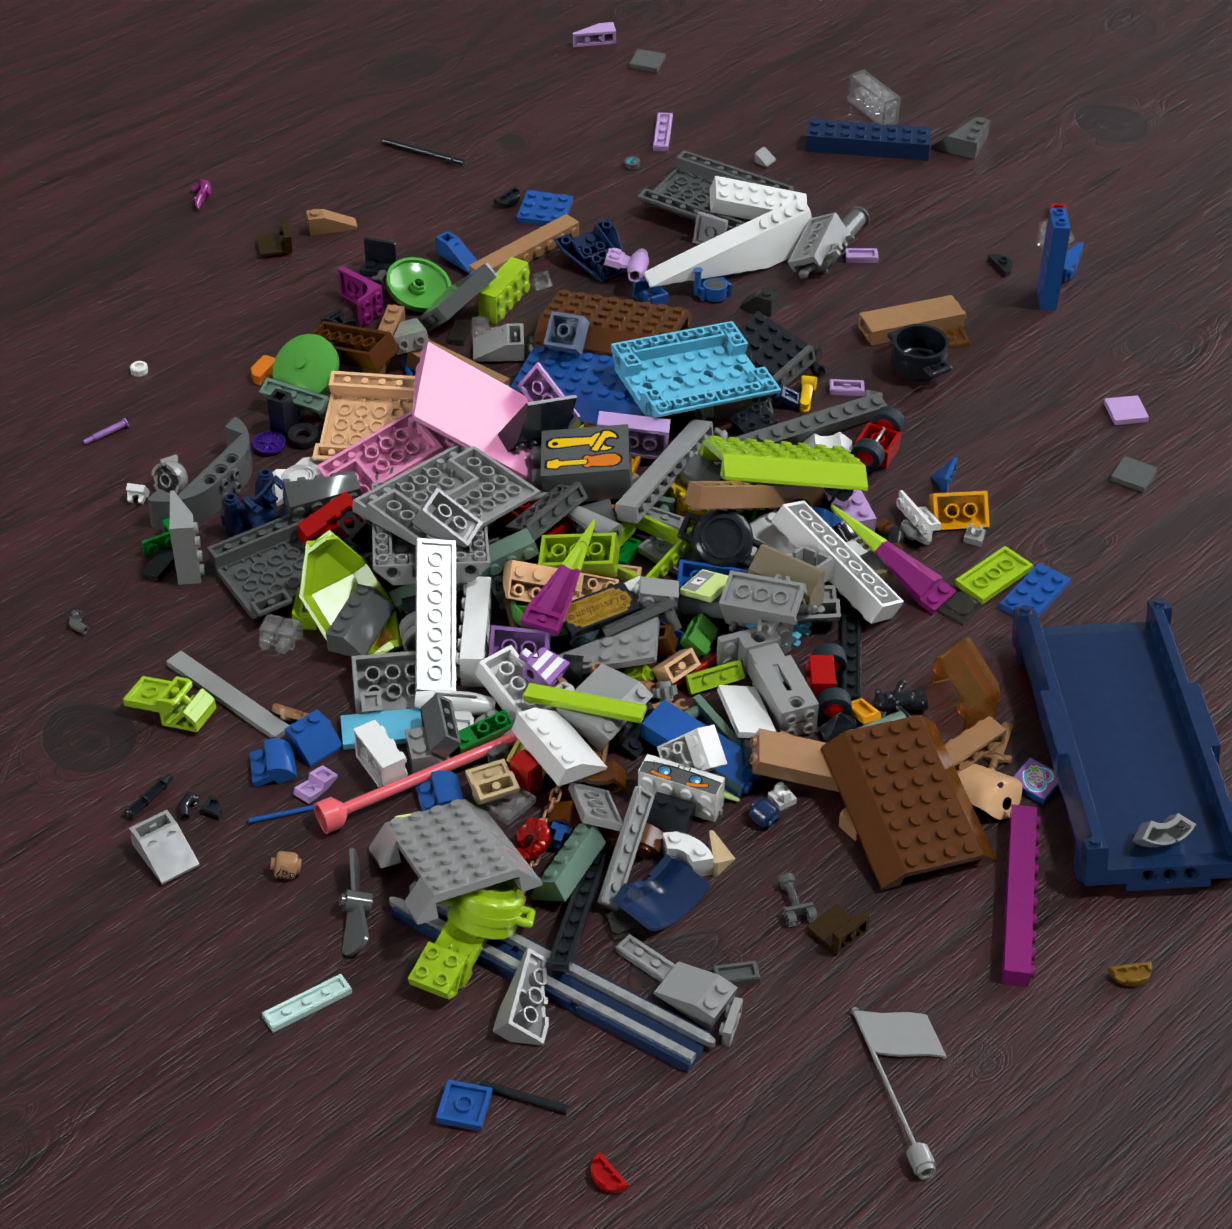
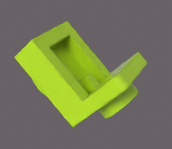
(640, 672)

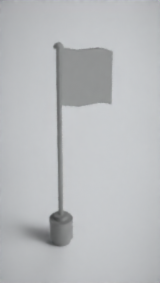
(902, 1036)

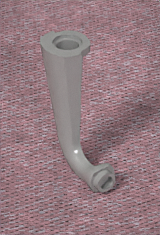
(602, 524)

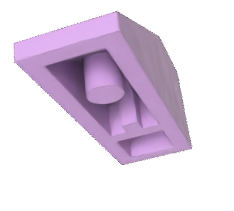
(595, 35)

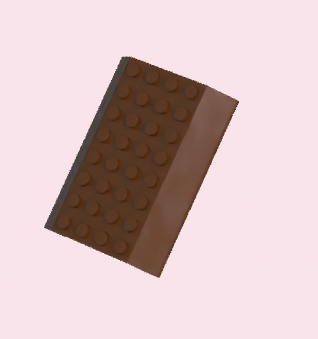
(613, 319)
(906, 799)

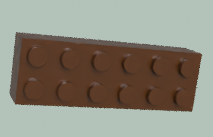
(359, 345)

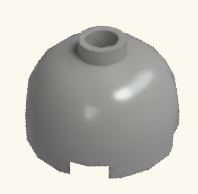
(170, 477)

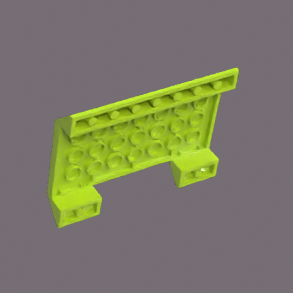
(786, 463)

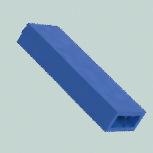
(1053, 258)
(671, 722)

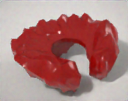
(541, 838)

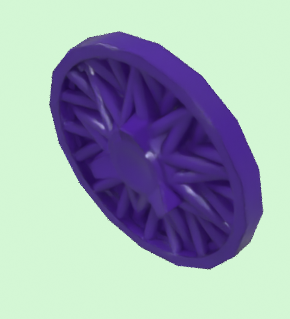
(268, 443)

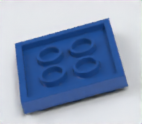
(543, 207)

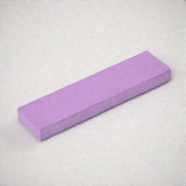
(662, 132)

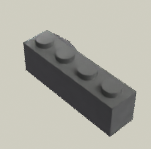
(312, 494)

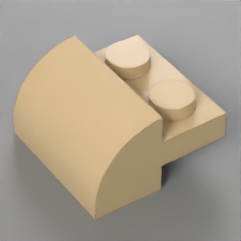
(491, 781)

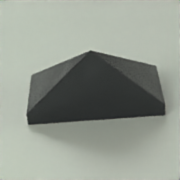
(837, 725)

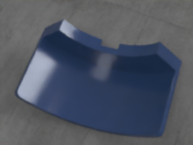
(664, 896)

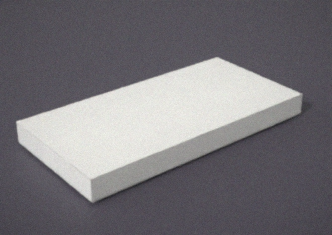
(745, 710)

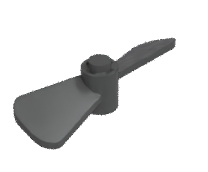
(356, 905)

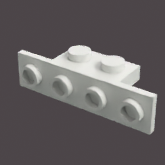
(918, 516)

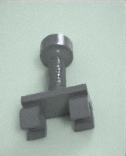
(788, 882)

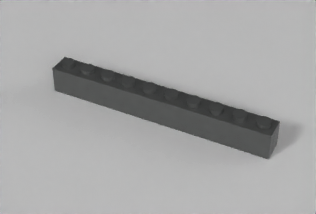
(820, 422)

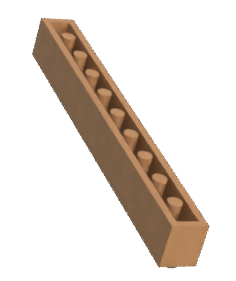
(747, 495)
(963, 751)

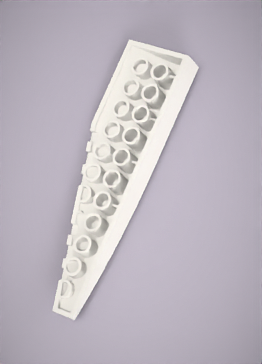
(742, 249)

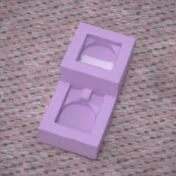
(317, 783)

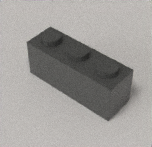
(440, 725)

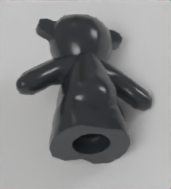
(901, 700)

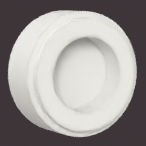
(139, 368)

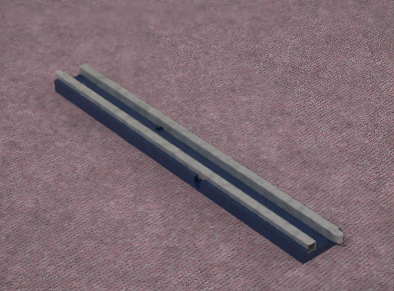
(588, 995)

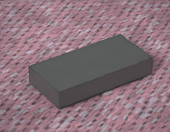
(739, 973)

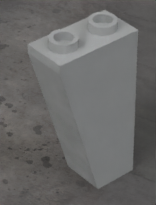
(410, 336)

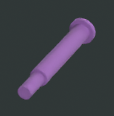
(111, 429)

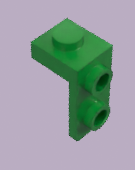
(154, 544)

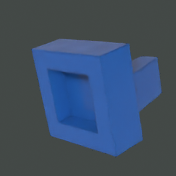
(559, 835)

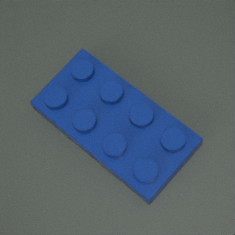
(1036, 589)

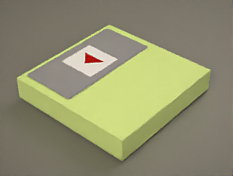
(705, 586)

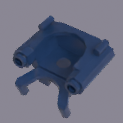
(254, 510)

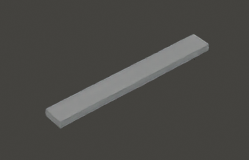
(228, 695)

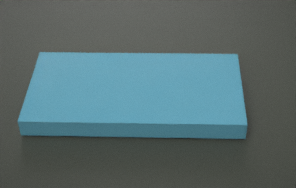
(393, 721)

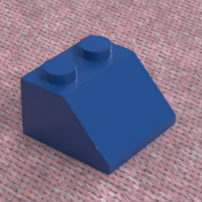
(313, 738)

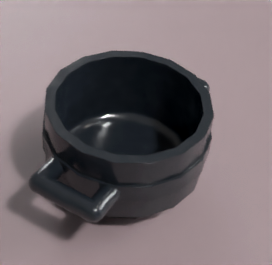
(919, 352)
(720, 538)

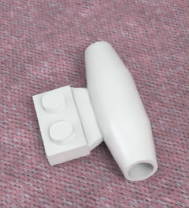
(464, 704)

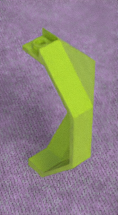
(330, 577)

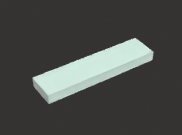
(306, 1003)

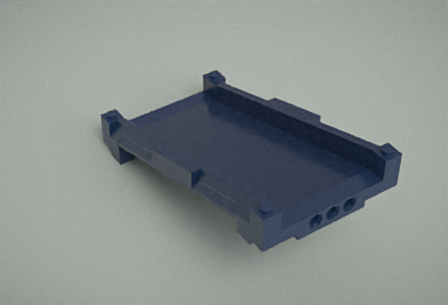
(1128, 748)

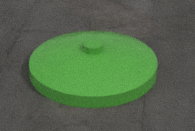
(416, 283)
(306, 363)

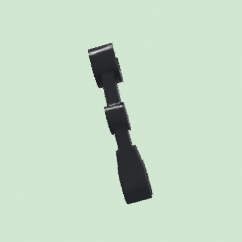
(817, 367)

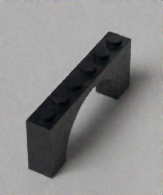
(283, 411)

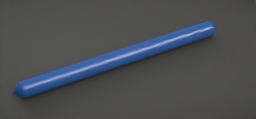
(280, 814)

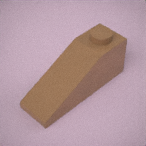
(324, 222)

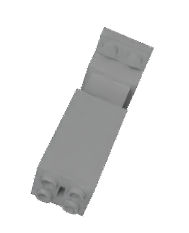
(775, 676)

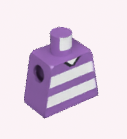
(543, 666)

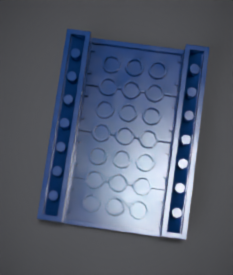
(586, 376)

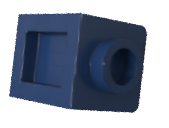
(788, 397)

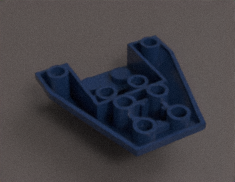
(592, 248)

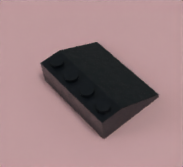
(534, 417)

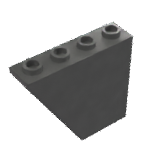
(457, 296)

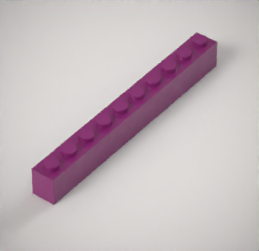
(1020, 896)

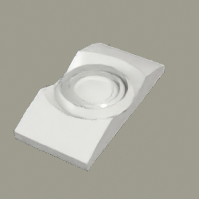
(304, 468)

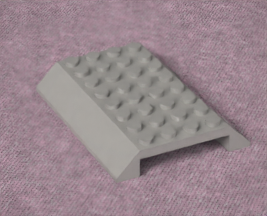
(452, 853)

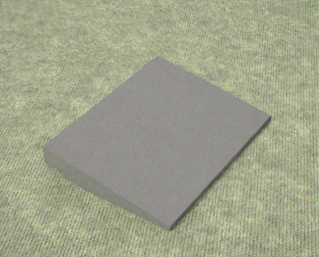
(463, 474)

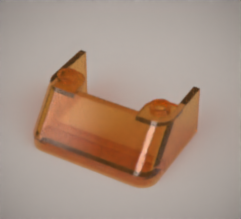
(971, 680)

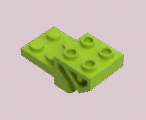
(171, 702)
(447, 963)

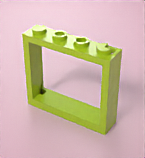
(660, 531)

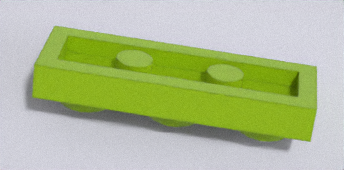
(714, 676)

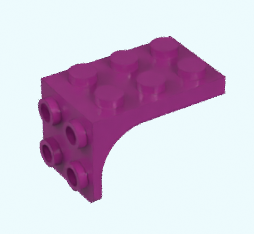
(361, 292)

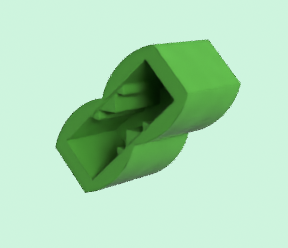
(699, 635)

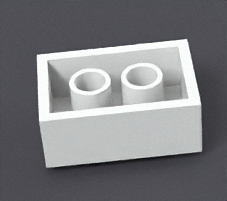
(379, 754)

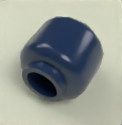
(764, 812)

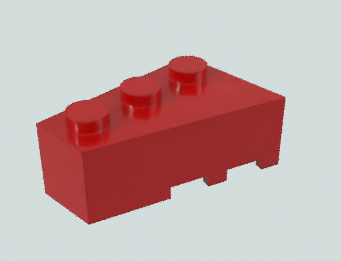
(327, 519)

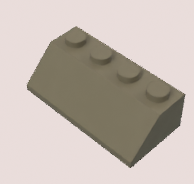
(772, 561)

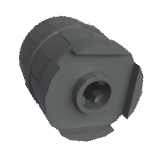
(700, 469)

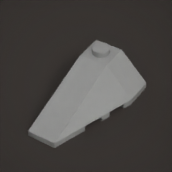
(523, 1009)

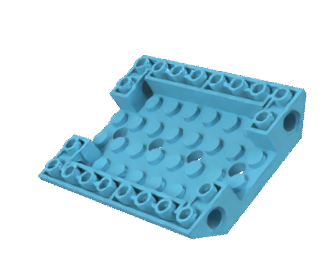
(690, 359)

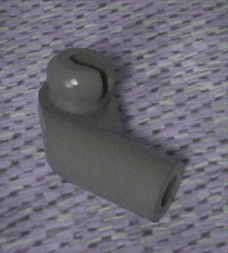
(76, 624)

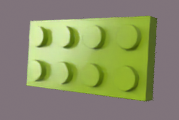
(993, 575)

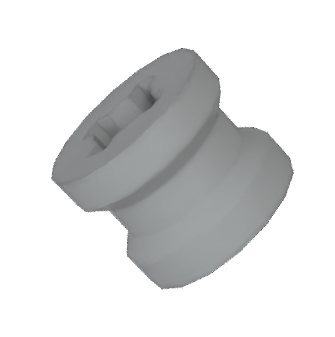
(703, 413)

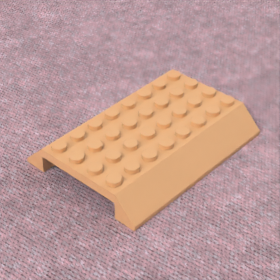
(360, 407)

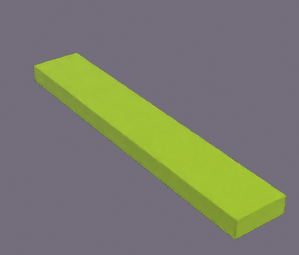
(585, 702)

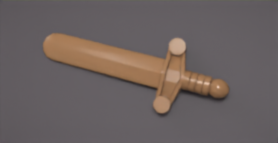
(997, 756)

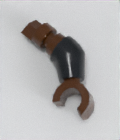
(892, 533)

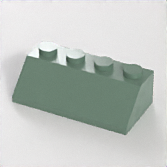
(570, 864)

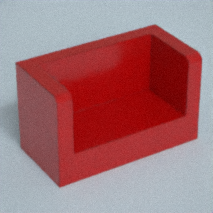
(527, 771)

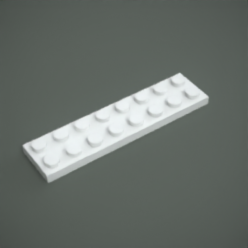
(435, 615)

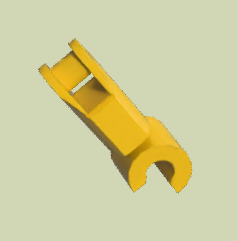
(808, 385)

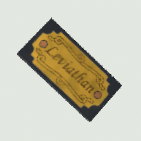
(600, 609)

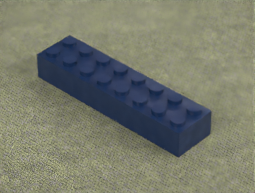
(868, 139)

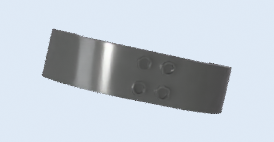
(223, 476)

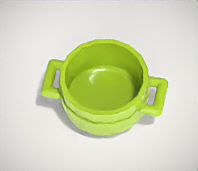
(490, 911)

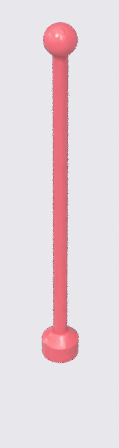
(333, 813)

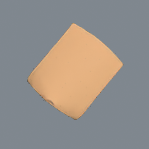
(984, 793)

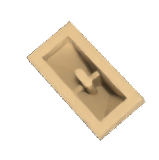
(720, 853)

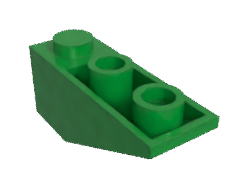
(484, 731)

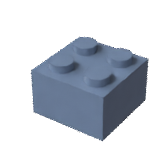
(566, 332)

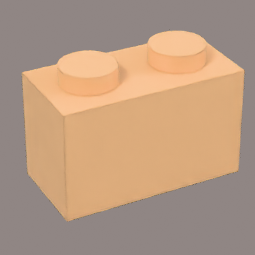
(676, 665)

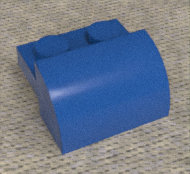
(273, 762)
(439, 790)

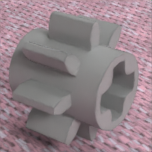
(664, 690)

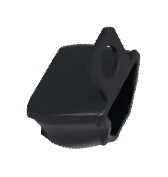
(360, 534)

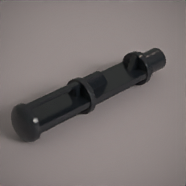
(144, 799)

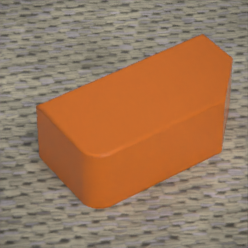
(262, 369)

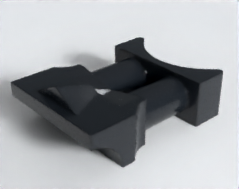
(337, 316)

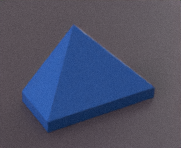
(945, 475)

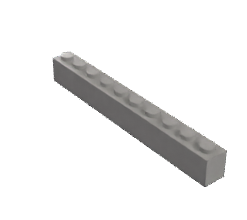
(662, 472)

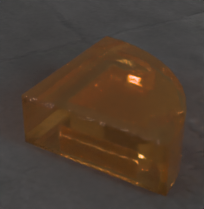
(385, 636)

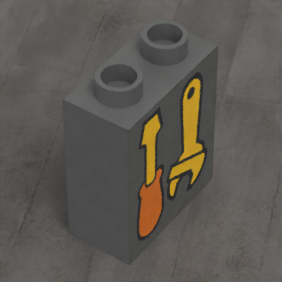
(590, 455)

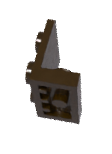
(276, 243)
(839, 928)

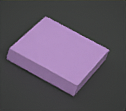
(1126, 410)

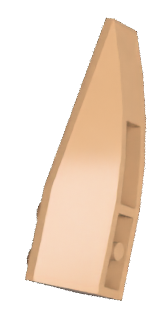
(525, 580)

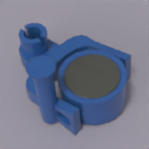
(711, 289)

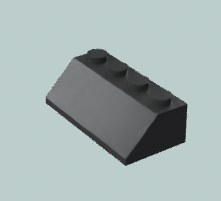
(359, 622)

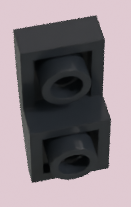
(574, 671)

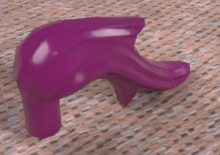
(205, 190)

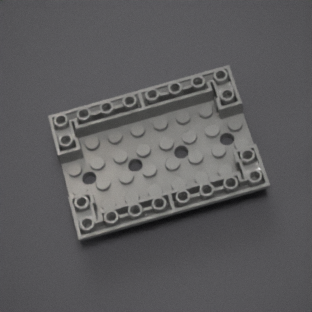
(396, 557)

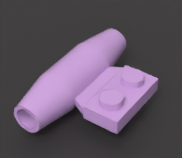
(637, 262)

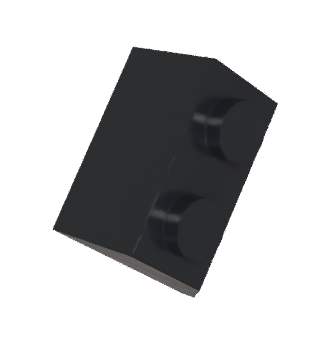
(671, 814)

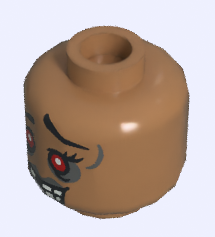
(286, 865)

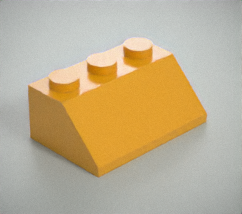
(960, 509)

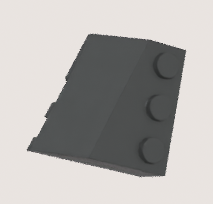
(965, 139)

